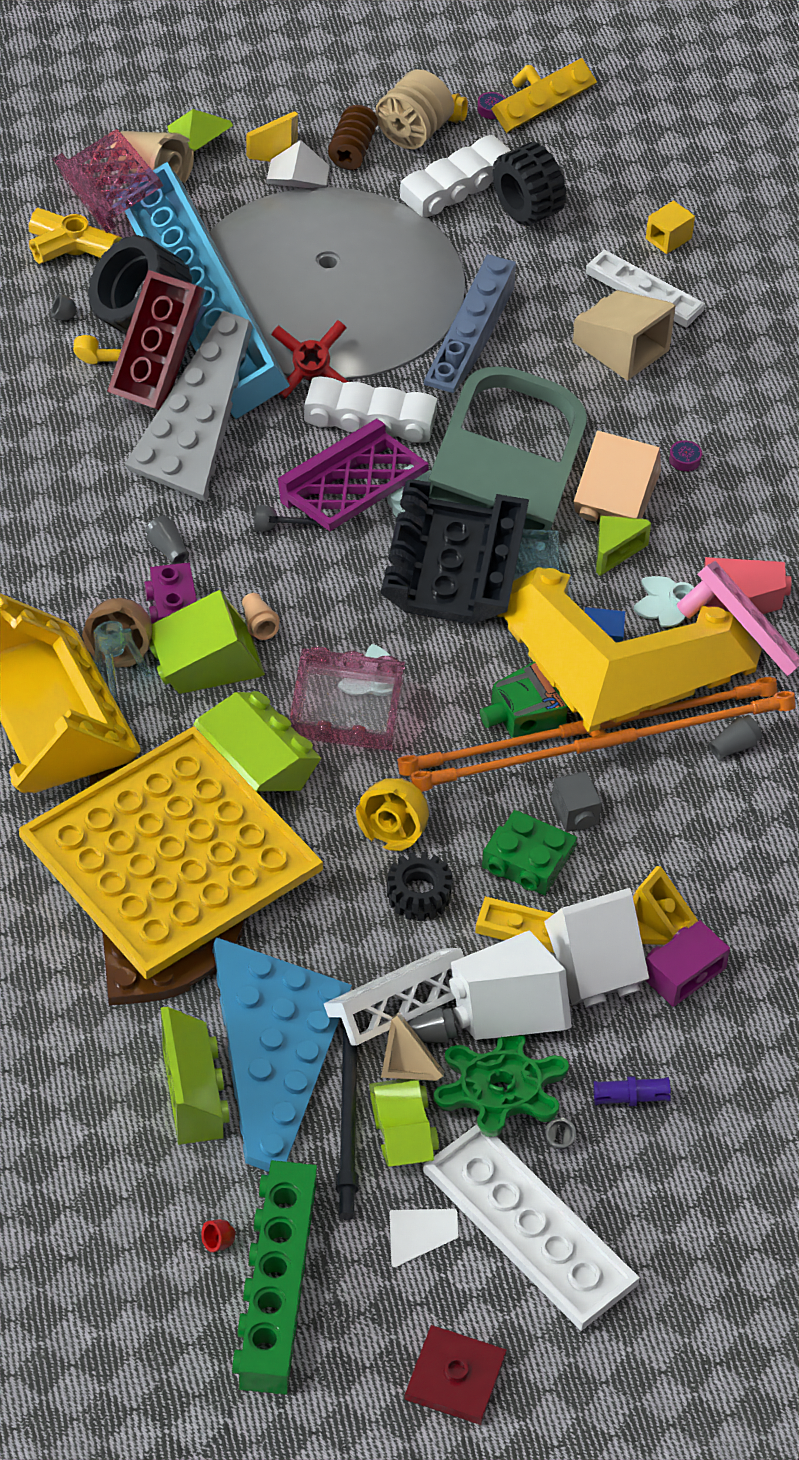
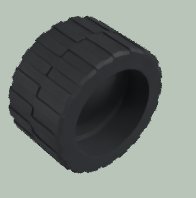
(121, 274)

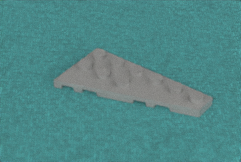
(192, 422)

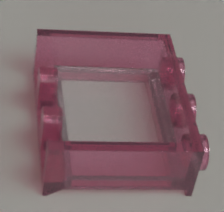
(347, 698)

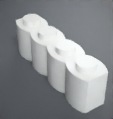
(452, 178)
(357, 404)

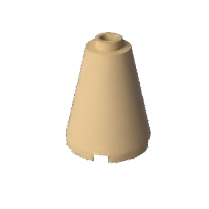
(160, 148)

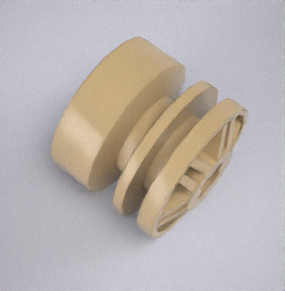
(414, 109)

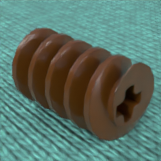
(352, 137)

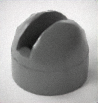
(63, 308)
(568, 1135)

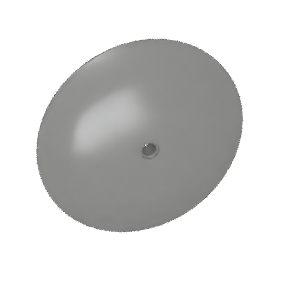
(348, 259)

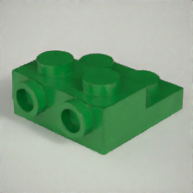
(528, 852)

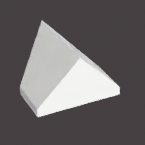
(298, 168)

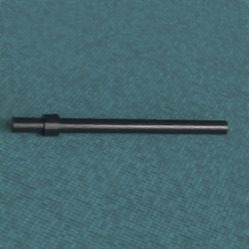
(347, 1179)

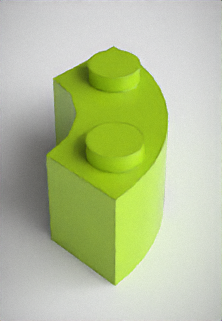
(403, 1121)

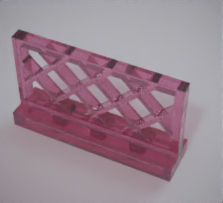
(90, 188)

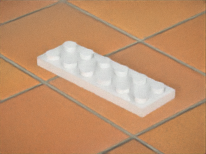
(531, 1226)

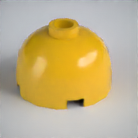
(393, 813)

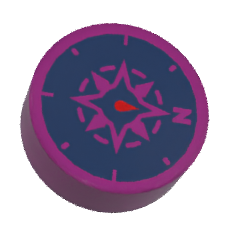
(486, 102)
(685, 455)

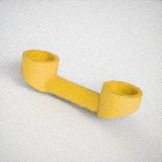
(87, 350)

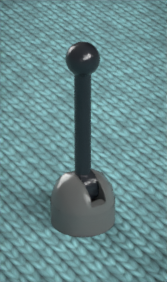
(266, 519)

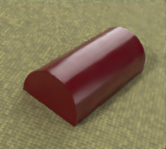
(156, 340)

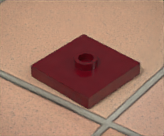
(455, 1374)

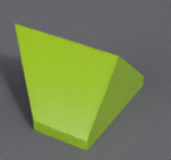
(199, 127)

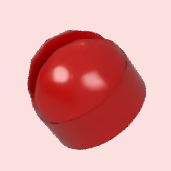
(217, 1235)

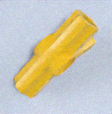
(66, 235)

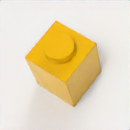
(670, 227)

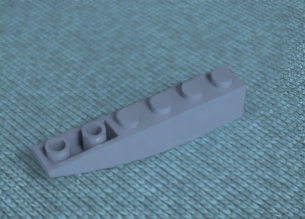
(473, 324)

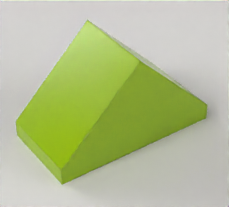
(619, 540)

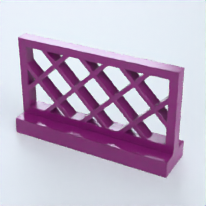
(340, 463)

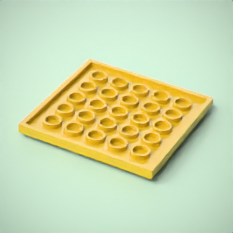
(170, 851)

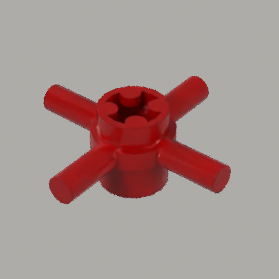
(300, 352)

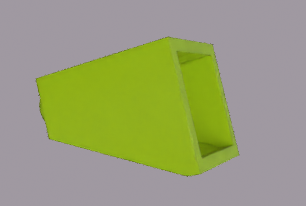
(205, 646)

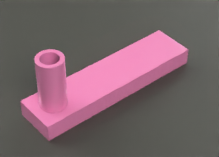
(717, 583)

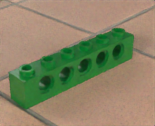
(270, 1368)

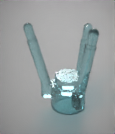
(111, 641)

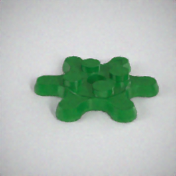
(507, 1065)

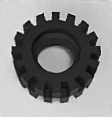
(419, 869)

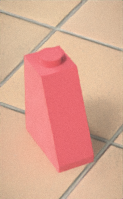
(759, 580)

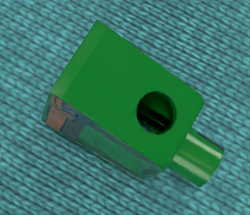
(525, 703)

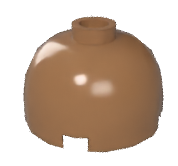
(131, 616)

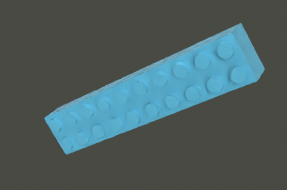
(176, 225)

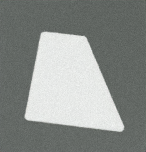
(420, 1232)

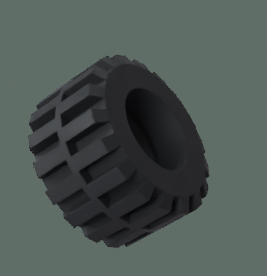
(529, 183)

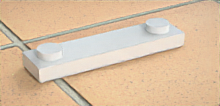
(629, 278)

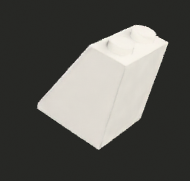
(599, 947)
(510, 990)

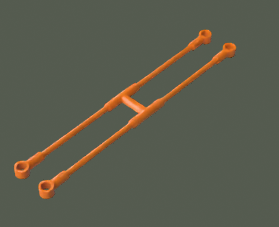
(425, 780)

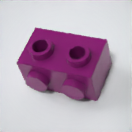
(169, 589)
(686, 962)

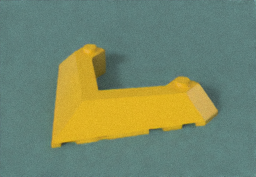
(625, 677)

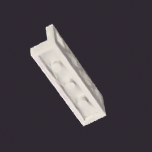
(392, 985)

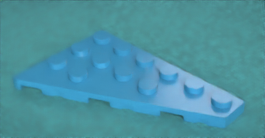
(274, 1043)

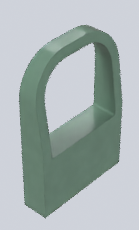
(477, 468)

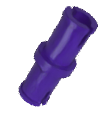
(632, 1091)

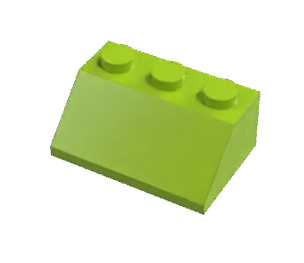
(259, 742)
(192, 1077)

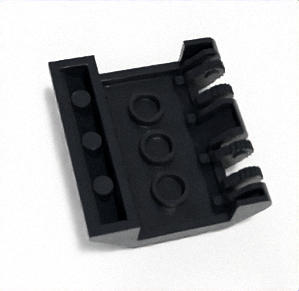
(453, 556)

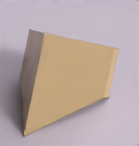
(407, 1055)

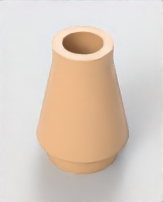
(260, 618)

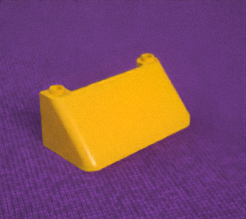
(55, 702)

